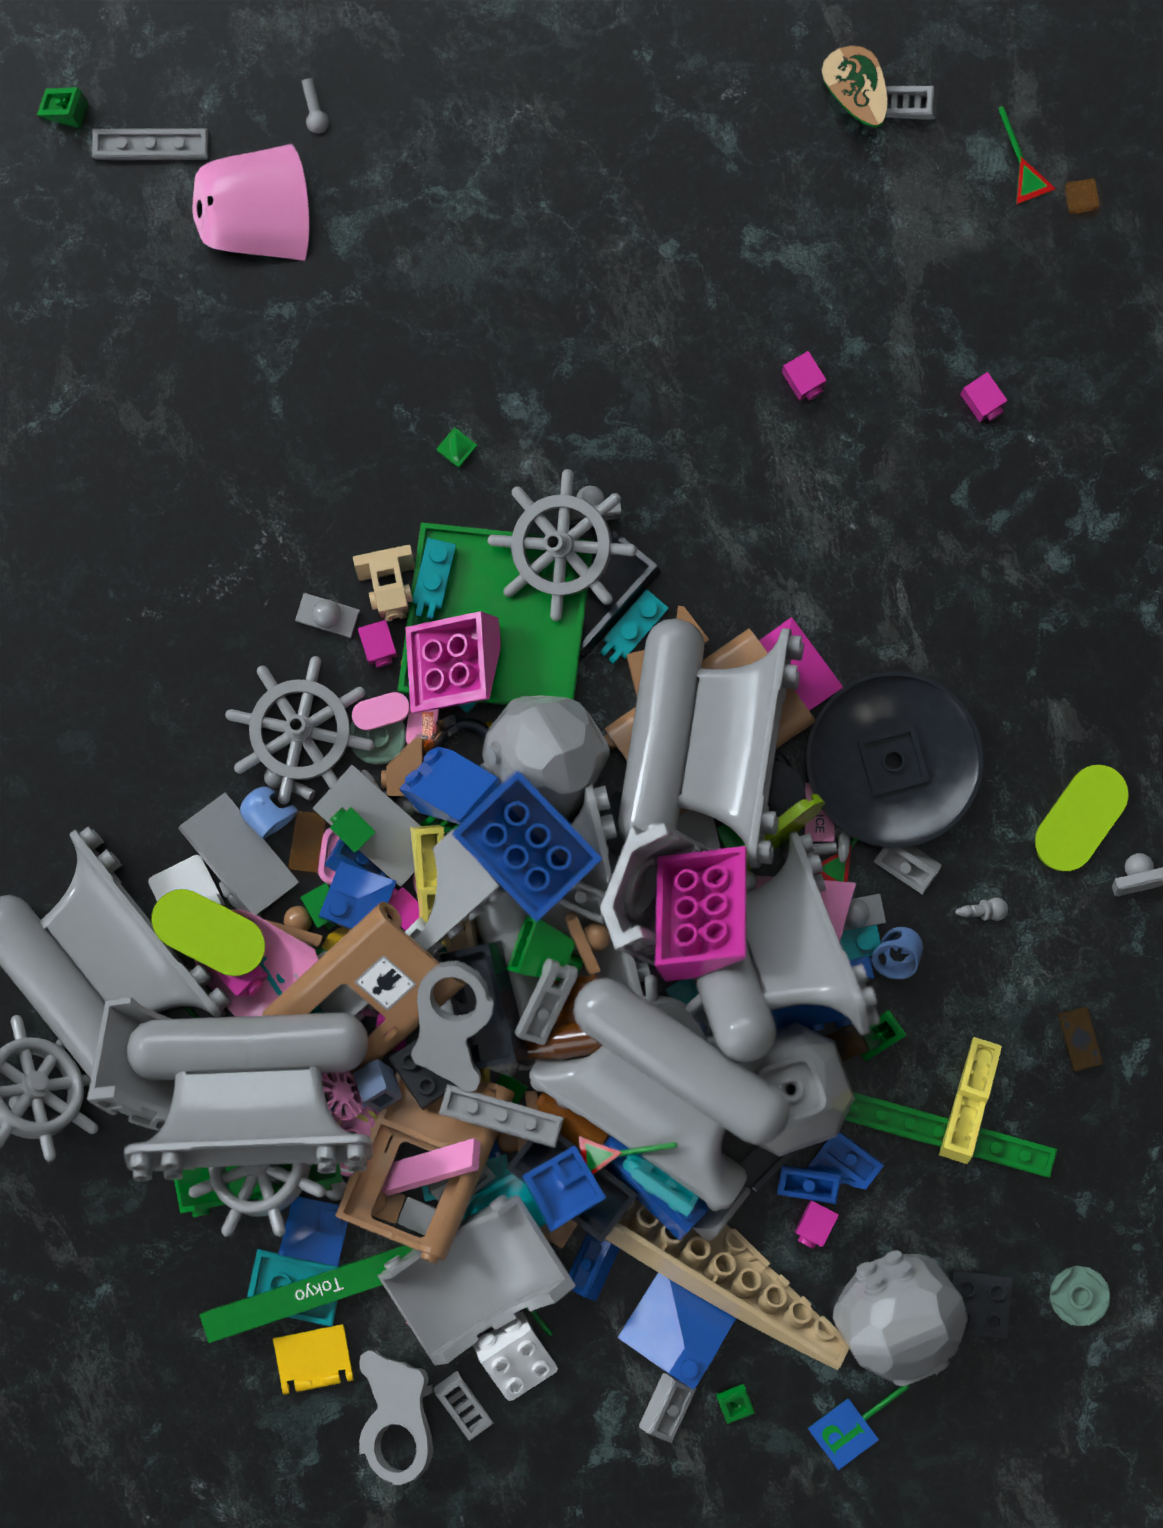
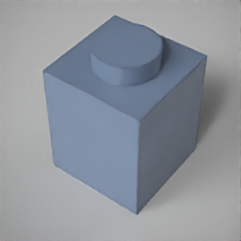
(377, 1085)

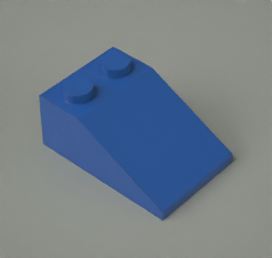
(448, 786)

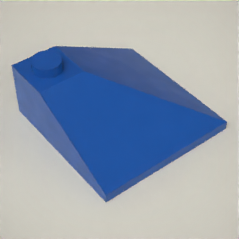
(676, 1330)

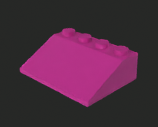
(700, 912)

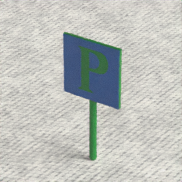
(845, 1432)

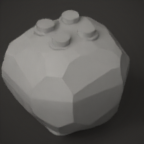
(551, 746)
(812, 1081)
(901, 1317)

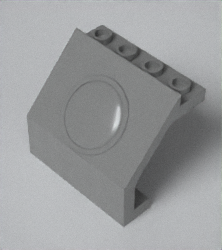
(632, 892)

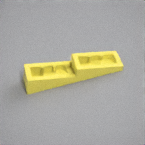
(423, 841)
(970, 1101)

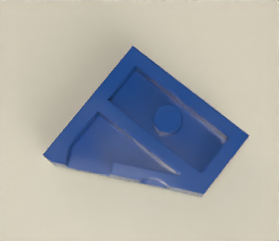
(848, 1159)

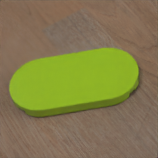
(1081, 818)
(794, 820)
(208, 932)

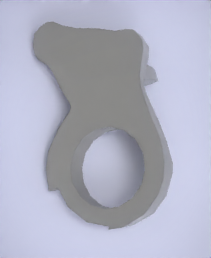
(444, 1036)
(399, 1398)

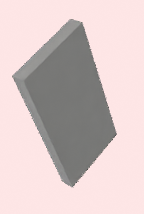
(391, 844)
(238, 855)

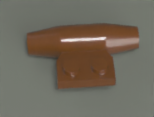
(566, 1036)

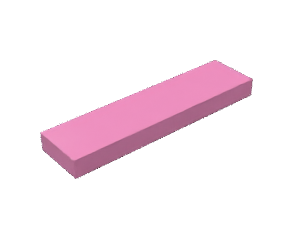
(432, 1167)

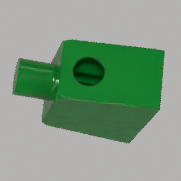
(538, 943)

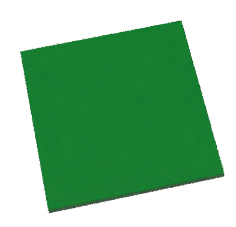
(535, 651)

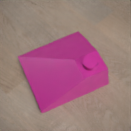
(452, 660)
(816, 679)

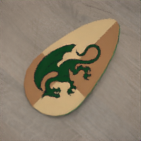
(857, 83)

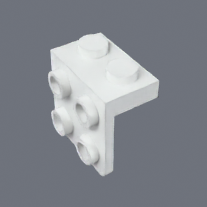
(189, 875)
(514, 1357)

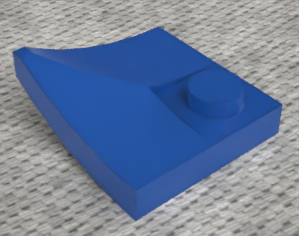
(354, 895)
(563, 1188)
(314, 1231)

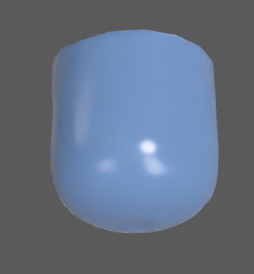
(263, 814)
(899, 938)

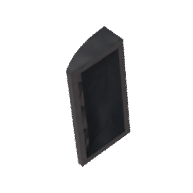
(625, 580)
(496, 1041)
(600, 1218)

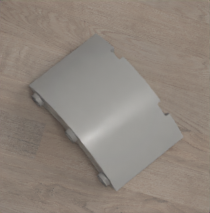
(113, 1080)
(486, 1280)

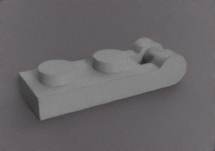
(546, 1002)

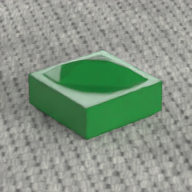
(456, 447)
(735, 1403)

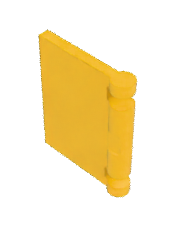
(313, 1358)

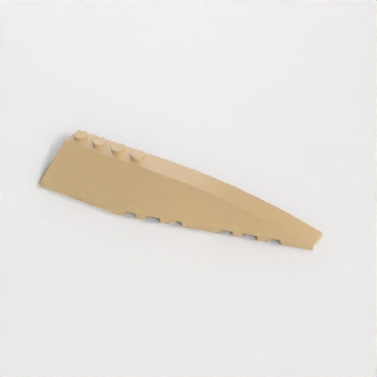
(731, 1278)

